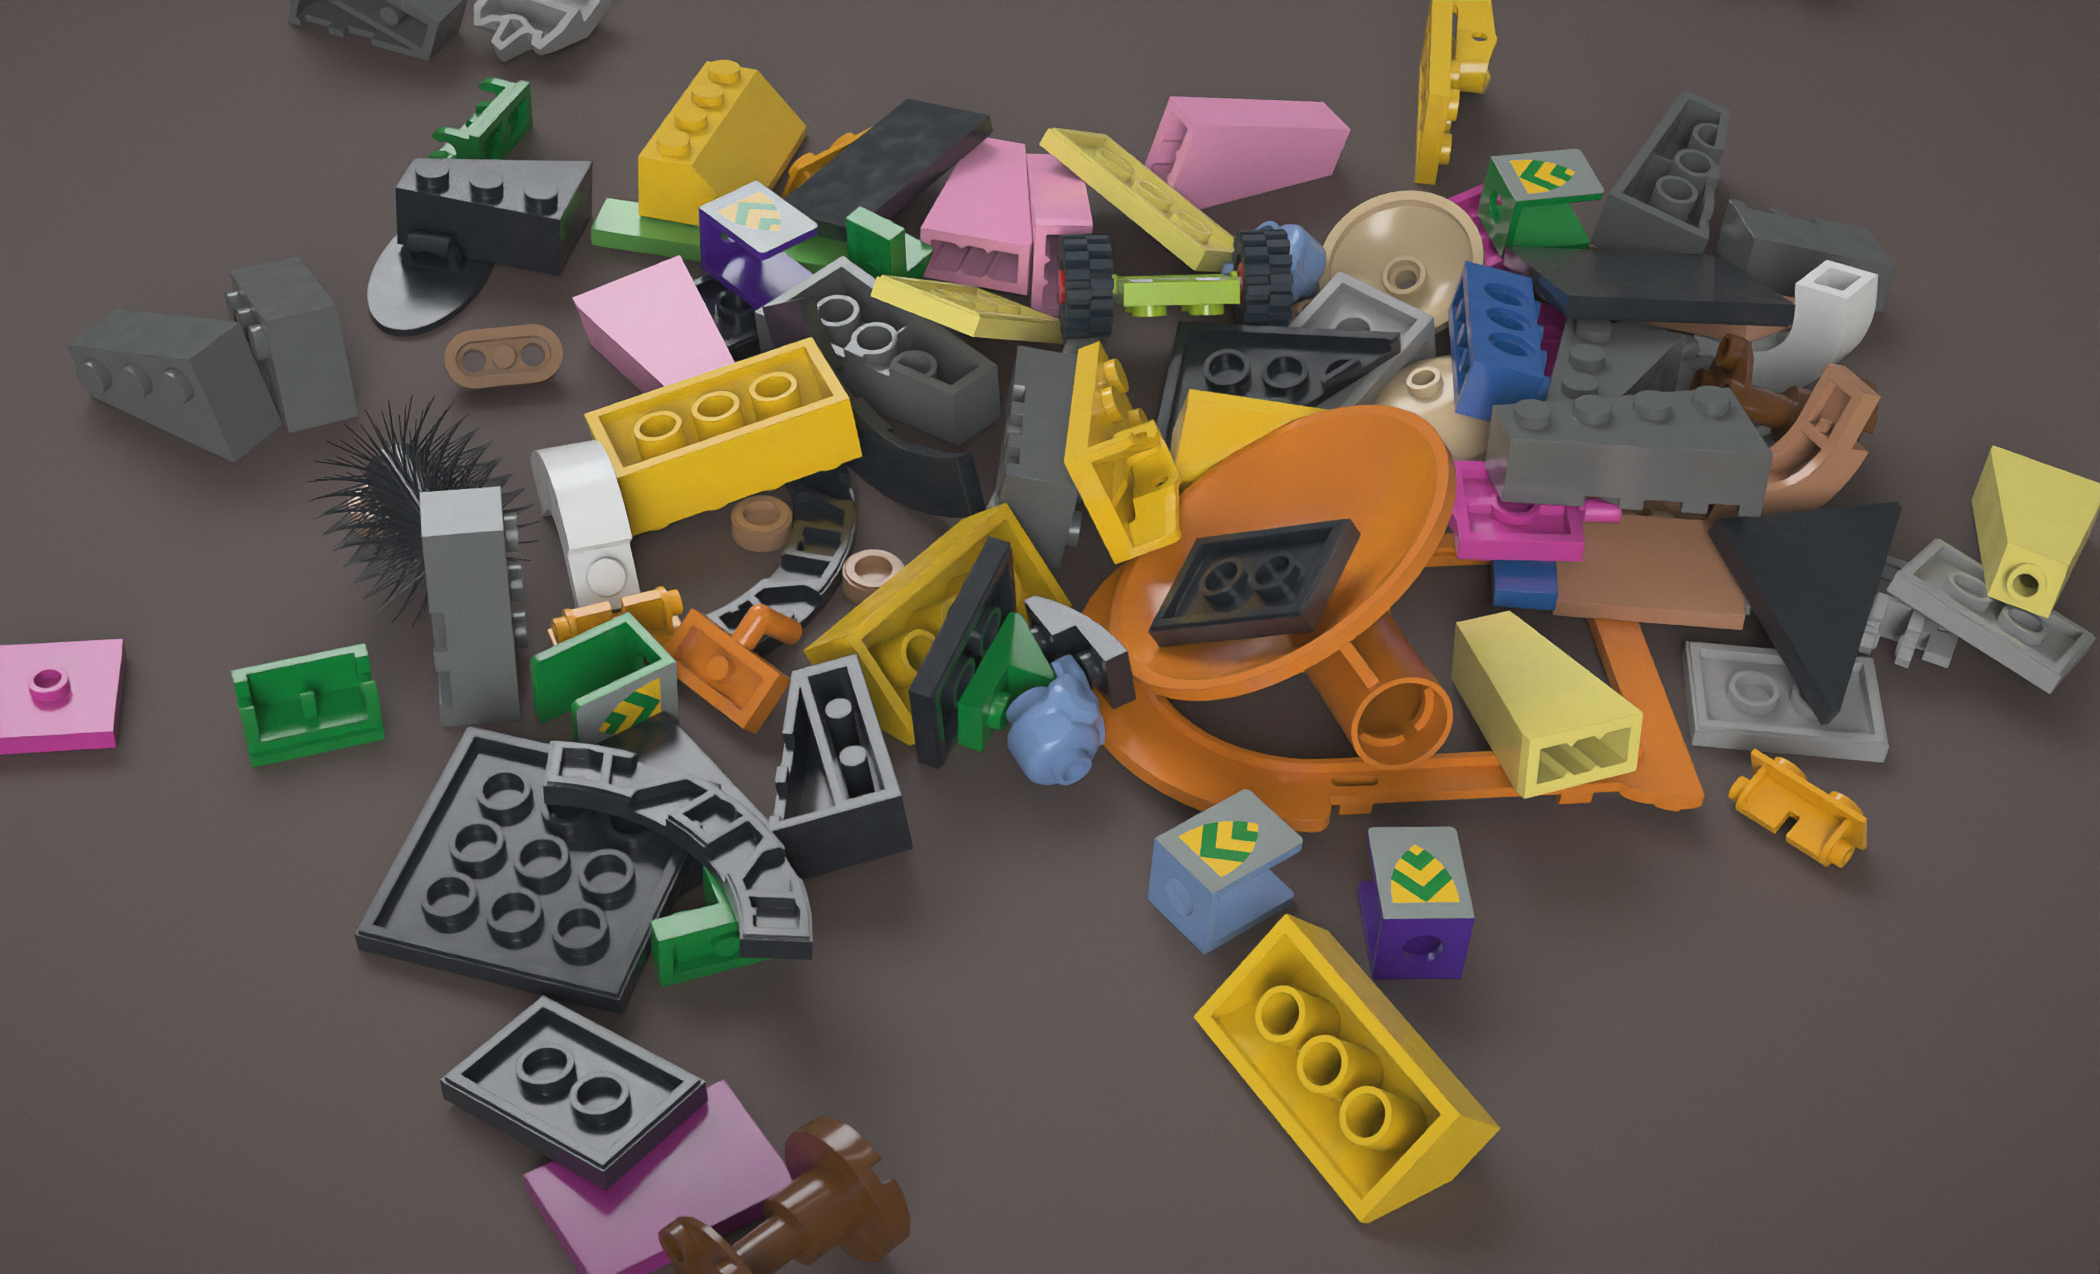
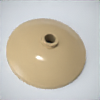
(1404, 240)
(1428, 391)

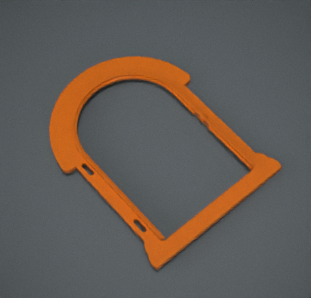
(1204, 770)

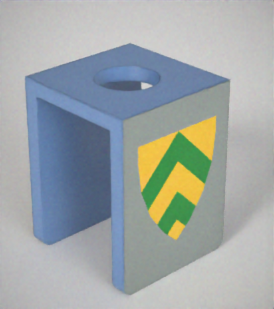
(1216, 871)

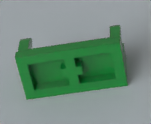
(493, 127)
(308, 705)

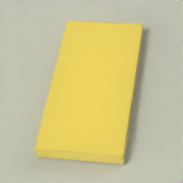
(1142, 197)
(968, 309)

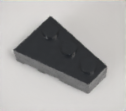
(499, 209)
(835, 775)

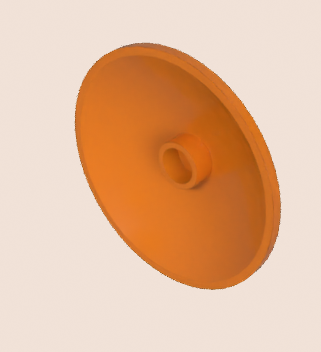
(1342, 463)

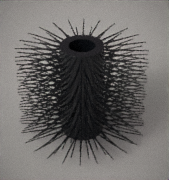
(395, 481)

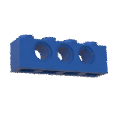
(1495, 341)

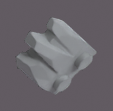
(537, 23)

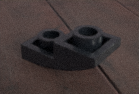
(1099, 654)

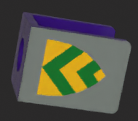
(759, 231)
(1418, 906)

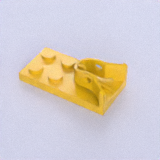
(1446, 70)
(1119, 461)

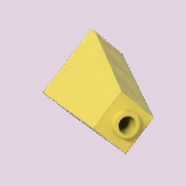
(2031, 528)
(1541, 708)

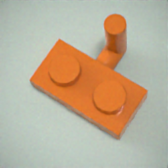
(727, 669)

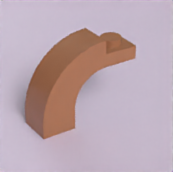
(1818, 450)

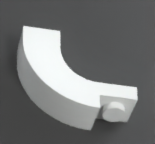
(1829, 321)
(591, 519)

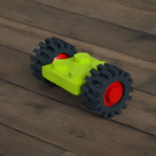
(1256, 285)

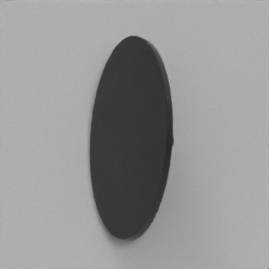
(422, 284)

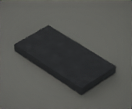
(889, 164)

